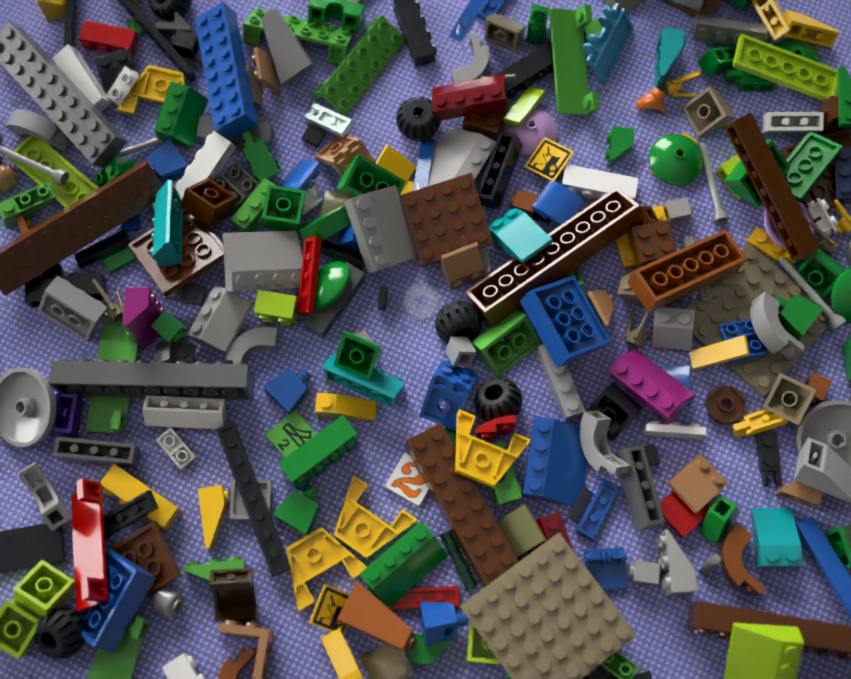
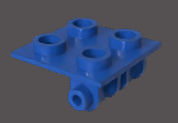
(607, 567)

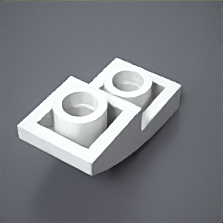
(175, 448)

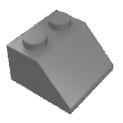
(673, 328)

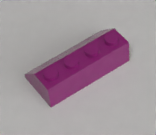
(140, 312)
(651, 385)

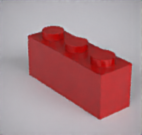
(108, 38)

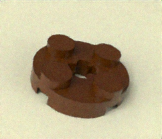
(723, 415)

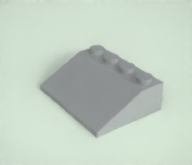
(460, 154)
(381, 228)
(262, 260)

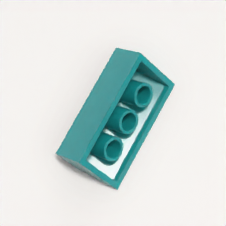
(167, 226)
(379, 387)

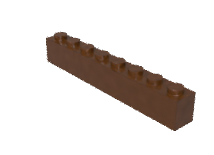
(772, 187)

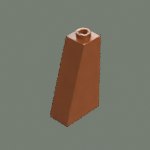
(373, 619)

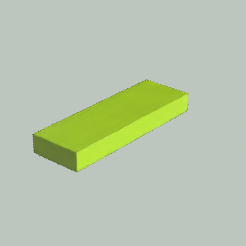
(524, 106)

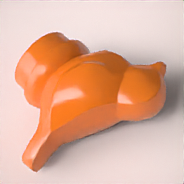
(652, 100)

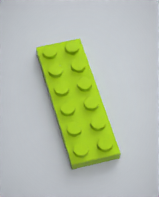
(785, 68)
(39, 151)

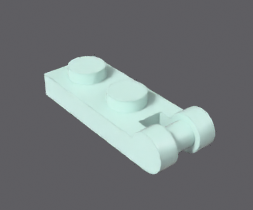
(328, 120)

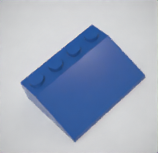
(565, 321)
(554, 462)
(126, 590)

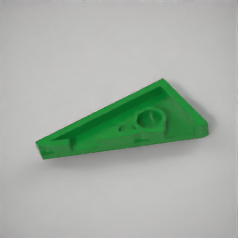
(844, 97)

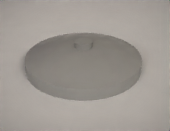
(26, 407)
(830, 425)

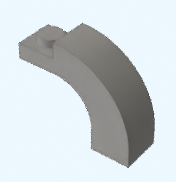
(479, 64)
(35, 125)
(769, 329)
(251, 341)
(595, 445)
(47, 497)

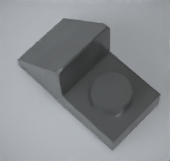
(169, 29)
(189, 294)
(174, 352)

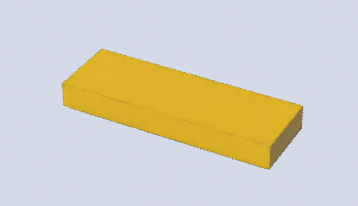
(719, 352)

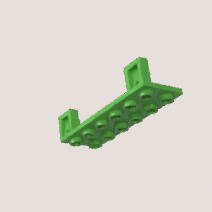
(326, 34)
(570, 61)
(361, 66)
(111, 413)
(124, 659)

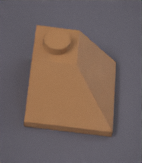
(602, 305)

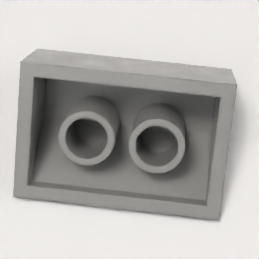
(71, 308)
(220, 319)

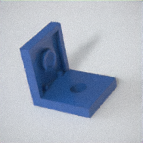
(448, 385)

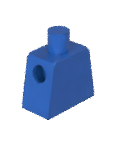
(167, 162)
(288, 389)
(440, 621)

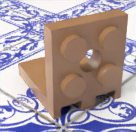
(341, 153)
(255, 631)

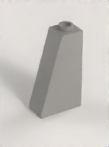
(285, 48)

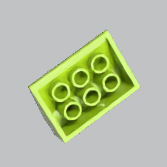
(763, 652)

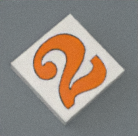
(407, 481)

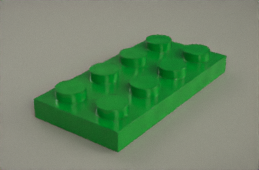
(809, 163)

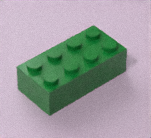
(319, 453)

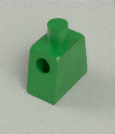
(797, 314)
(299, 510)

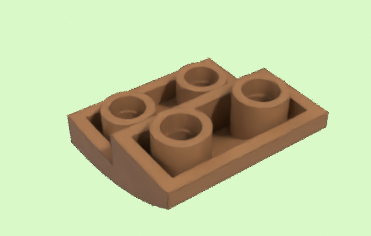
(266, 70)

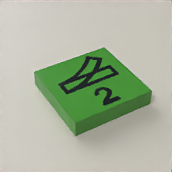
(290, 434)

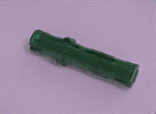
(458, 560)

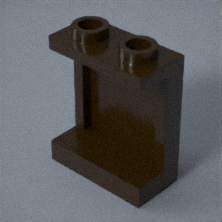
(233, 594)

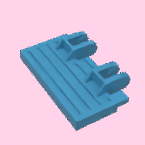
(606, 49)

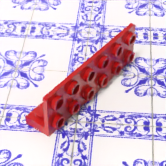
(88, 545)

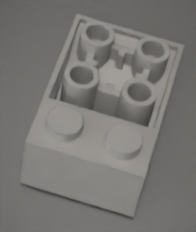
(823, 470)
(677, 571)

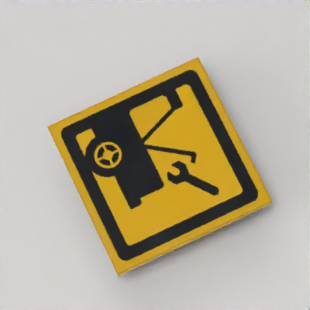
(549, 159)
(328, 609)

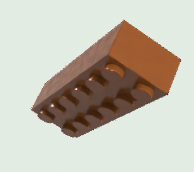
(686, 270)

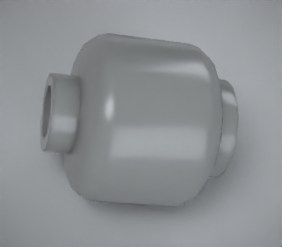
(168, 602)

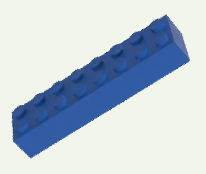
(225, 72)

